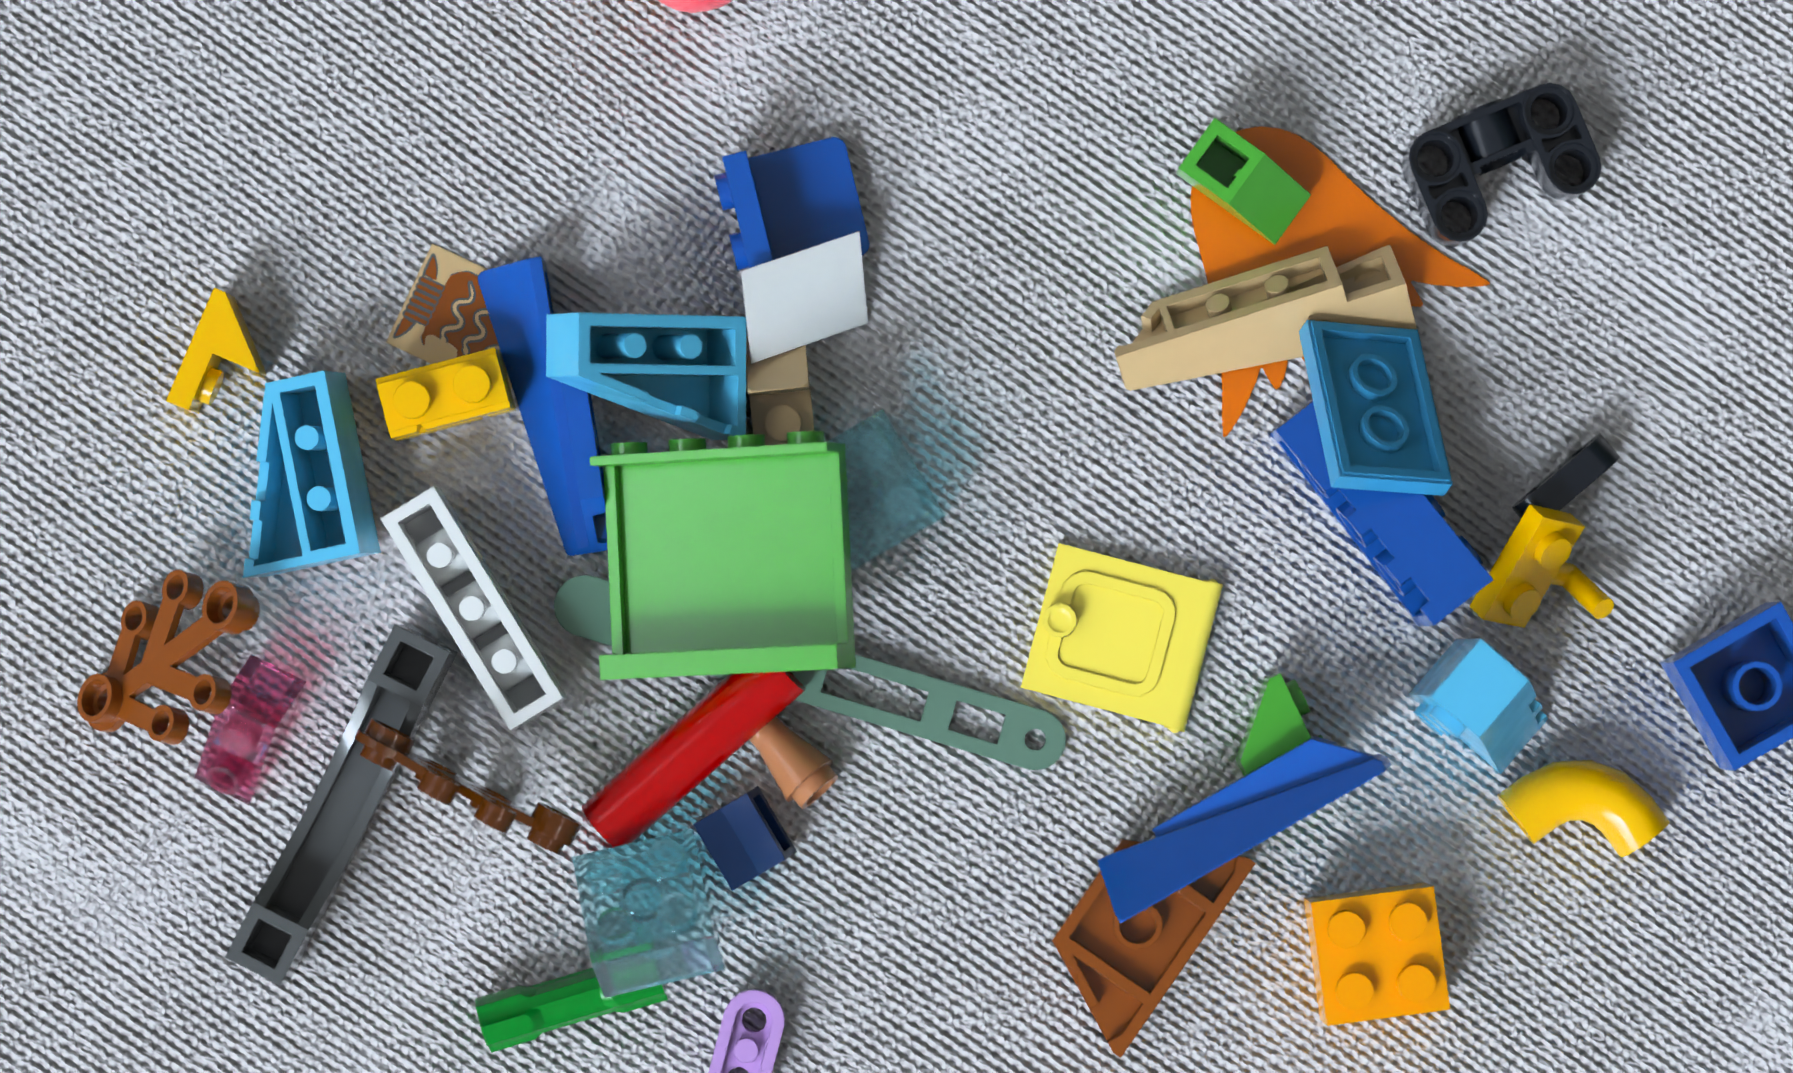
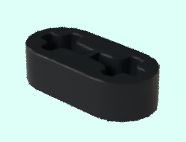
(1570, 477)

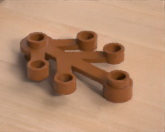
(109, 697)

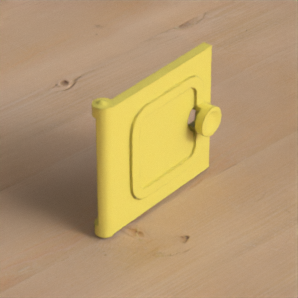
(1133, 641)

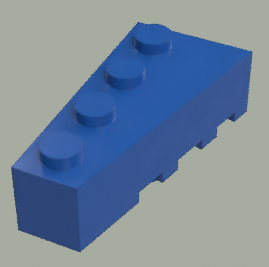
(1395, 531)

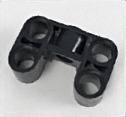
(1491, 139)

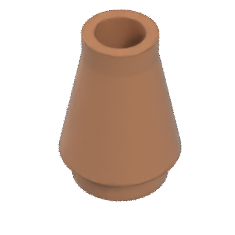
(794, 763)

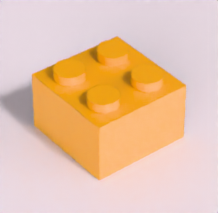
(1376, 953)

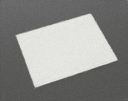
(804, 297)

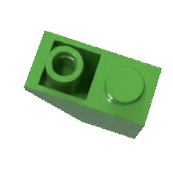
(1243, 181)
(1274, 723)

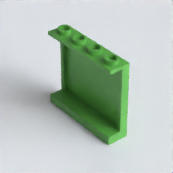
(728, 557)

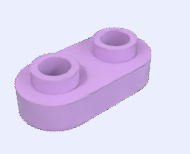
(746, 1047)

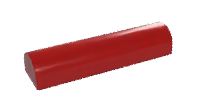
(688, 753)

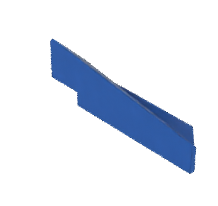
(555, 415)
(1234, 821)

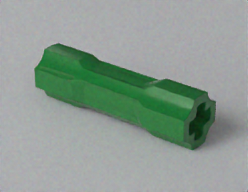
(528, 1011)

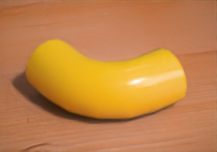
(1586, 793)

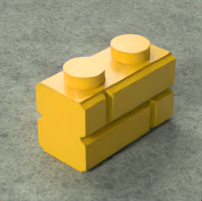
(445, 394)

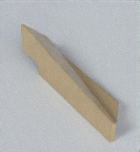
(1259, 316)

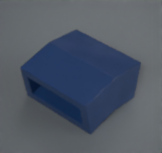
(745, 838)

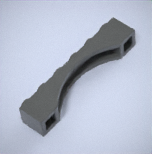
(339, 811)

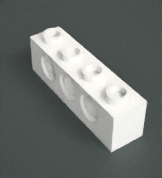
(474, 608)

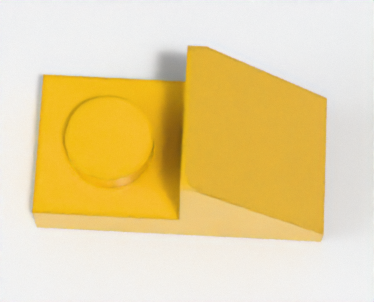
(217, 336)

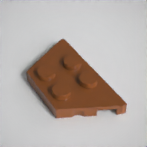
(1133, 963)

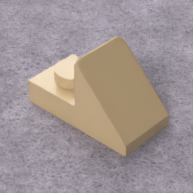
(779, 395)

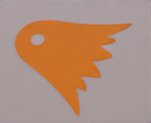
(1333, 217)

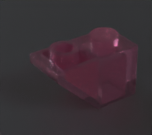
(249, 729)

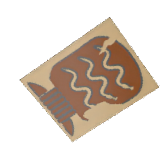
(444, 311)

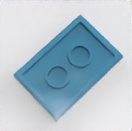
(1375, 408)

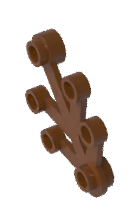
(390, 746)

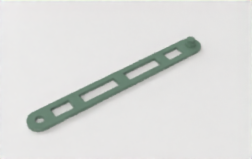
(584, 611)

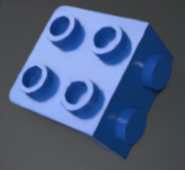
(790, 200)

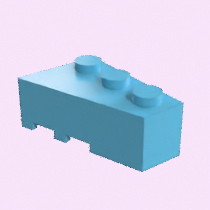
(659, 365)
(310, 479)
(1479, 701)

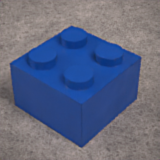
(1739, 685)

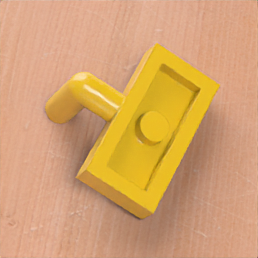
(1531, 563)

